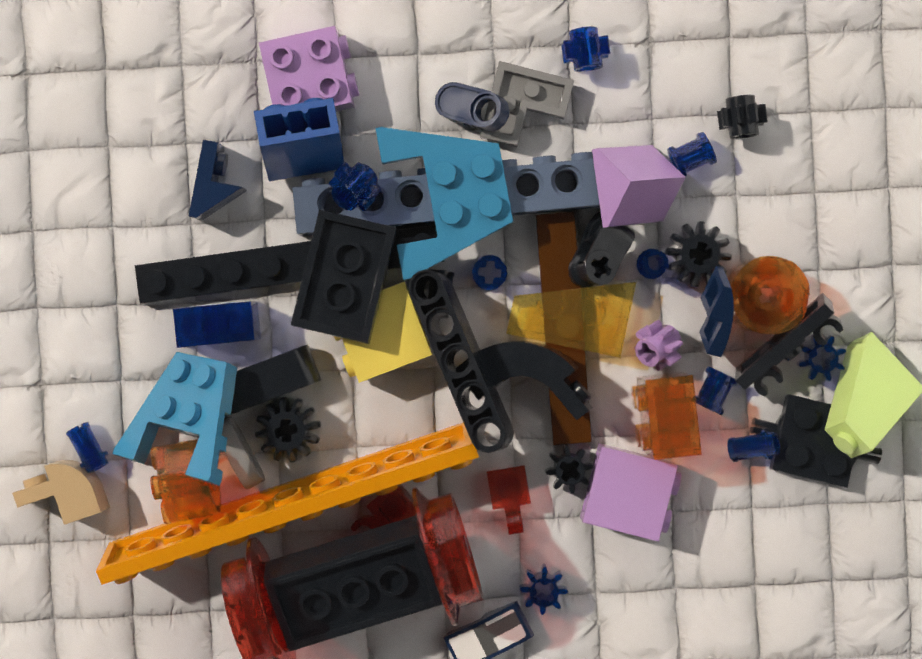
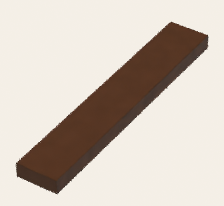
(555, 250)

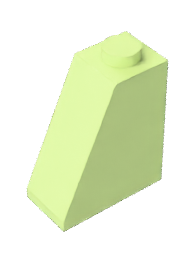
(869, 396)

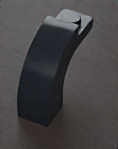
(537, 362)

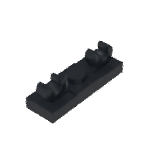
(787, 345)

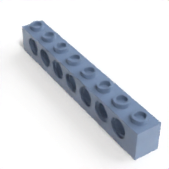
(314, 192)

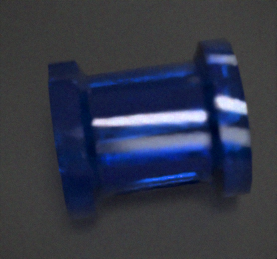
(692, 154)
(498, 265)
(715, 390)

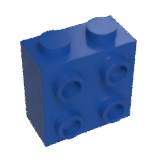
(299, 138)

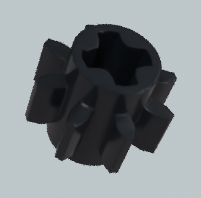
(742, 116)
(569, 479)

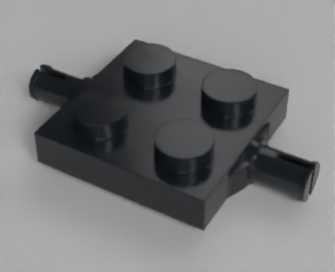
(806, 446)

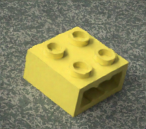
(395, 339)

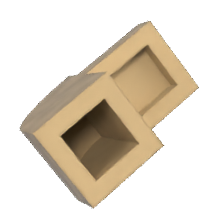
(74, 489)

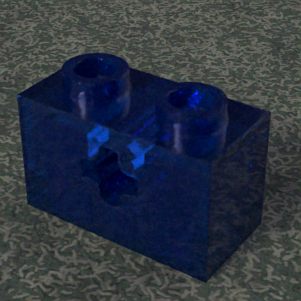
(217, 324)

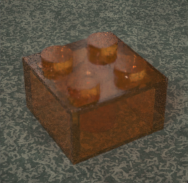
(667, 415)

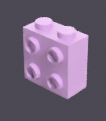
(309, 67)
(630, 492)

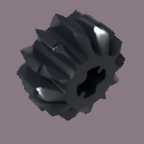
(691, 242)
(297, 439)

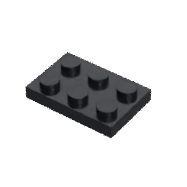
(344, 276)

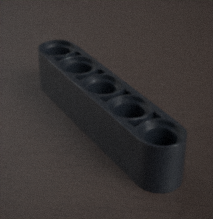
(445, 349)

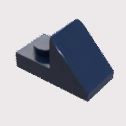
(209, 193)

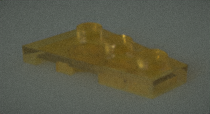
(575, 318)

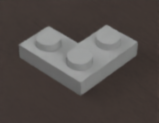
(524, 91)

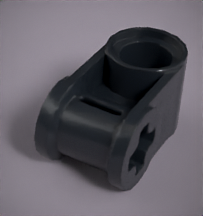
(599, 253)

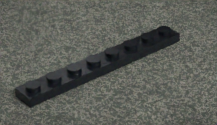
(242, 269)

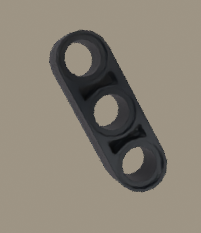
(274, 378)

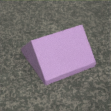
(634, 184)

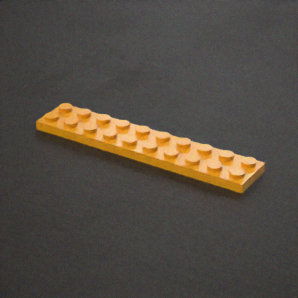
(283, 503)

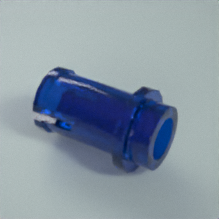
(643, 266)
(754, 446)
(87, 448)

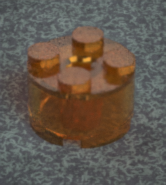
(787, 301)
(181, 495)

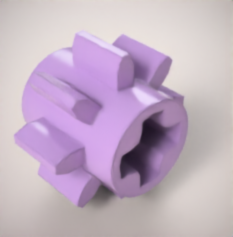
(658, 345)

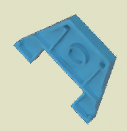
(464, 190)
(189, 399)

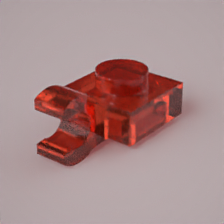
(509, 491)

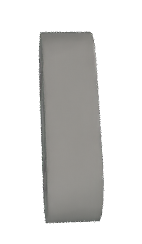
(241, 456)

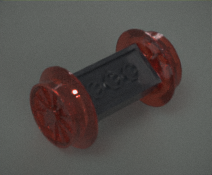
(351, 582)

